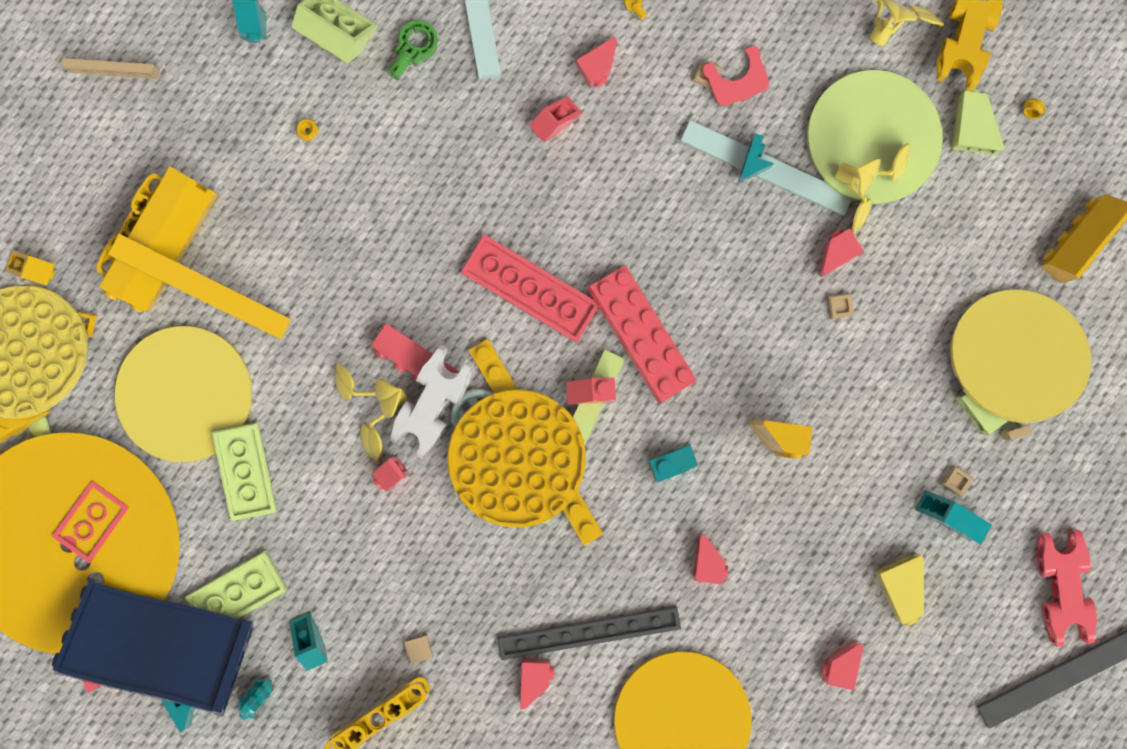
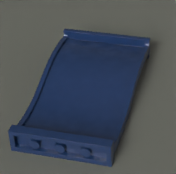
(153, 648)

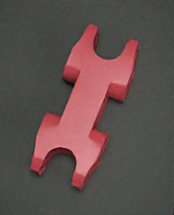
(1068, 601)

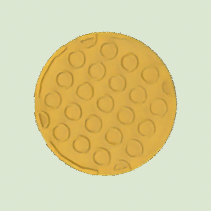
(516, 458)
(682, 704)

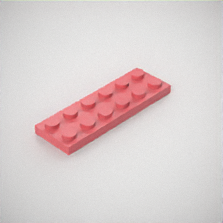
(530, 288)
(642, 334)

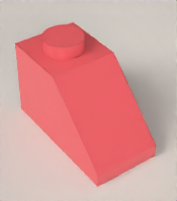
(597, 64)
(555, 118)
(839, 250)
(591, 391)
(390, 474)
(709, 564)
(843, 666)
(534, 679)

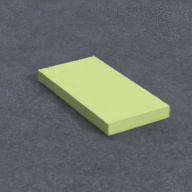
(244, 471)
(240, 588)

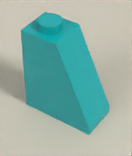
(953, 516)

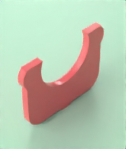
(730, 92)

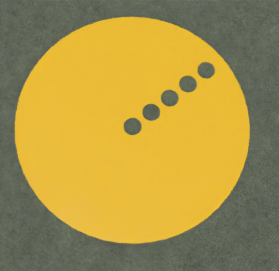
(37, 491)

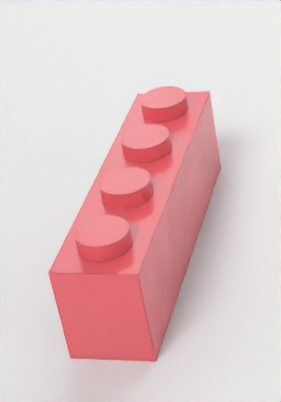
(403, 351)

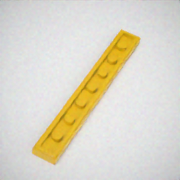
(199, 286)

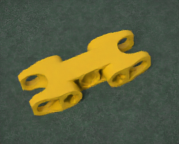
(965, 49)
(138, 205)
(391, 708)

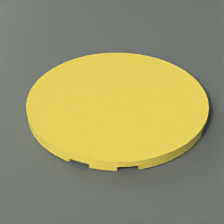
(39, 350)
(1020, 356)
(181, 390)

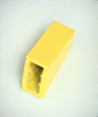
(904, 588)

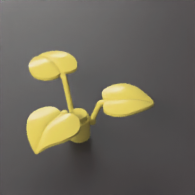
(900, 14)
(863, 178)
(388, 397)

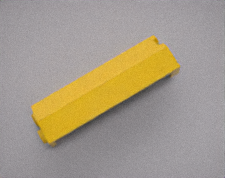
(165, 227)

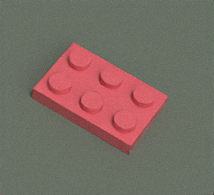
(70, 542)

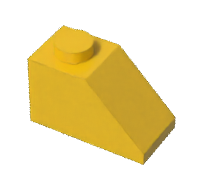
(30, 267)

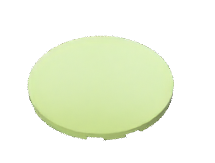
(873, 118)

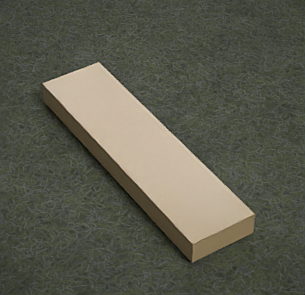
(110, 68)

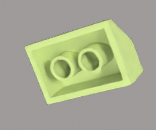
(334, 27)

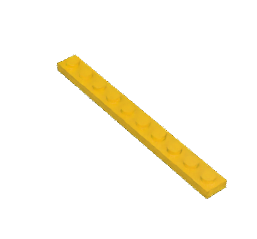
(500, 380)

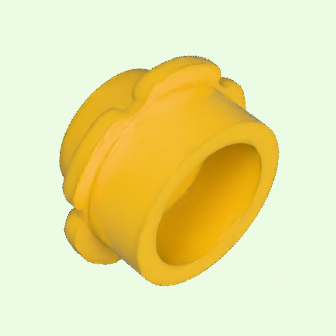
(1034, 108)
(303, 125)

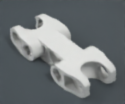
(439, 387)

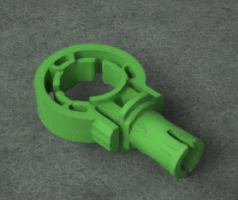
(416, 54)

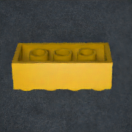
(1086, 238)
(783, 438)

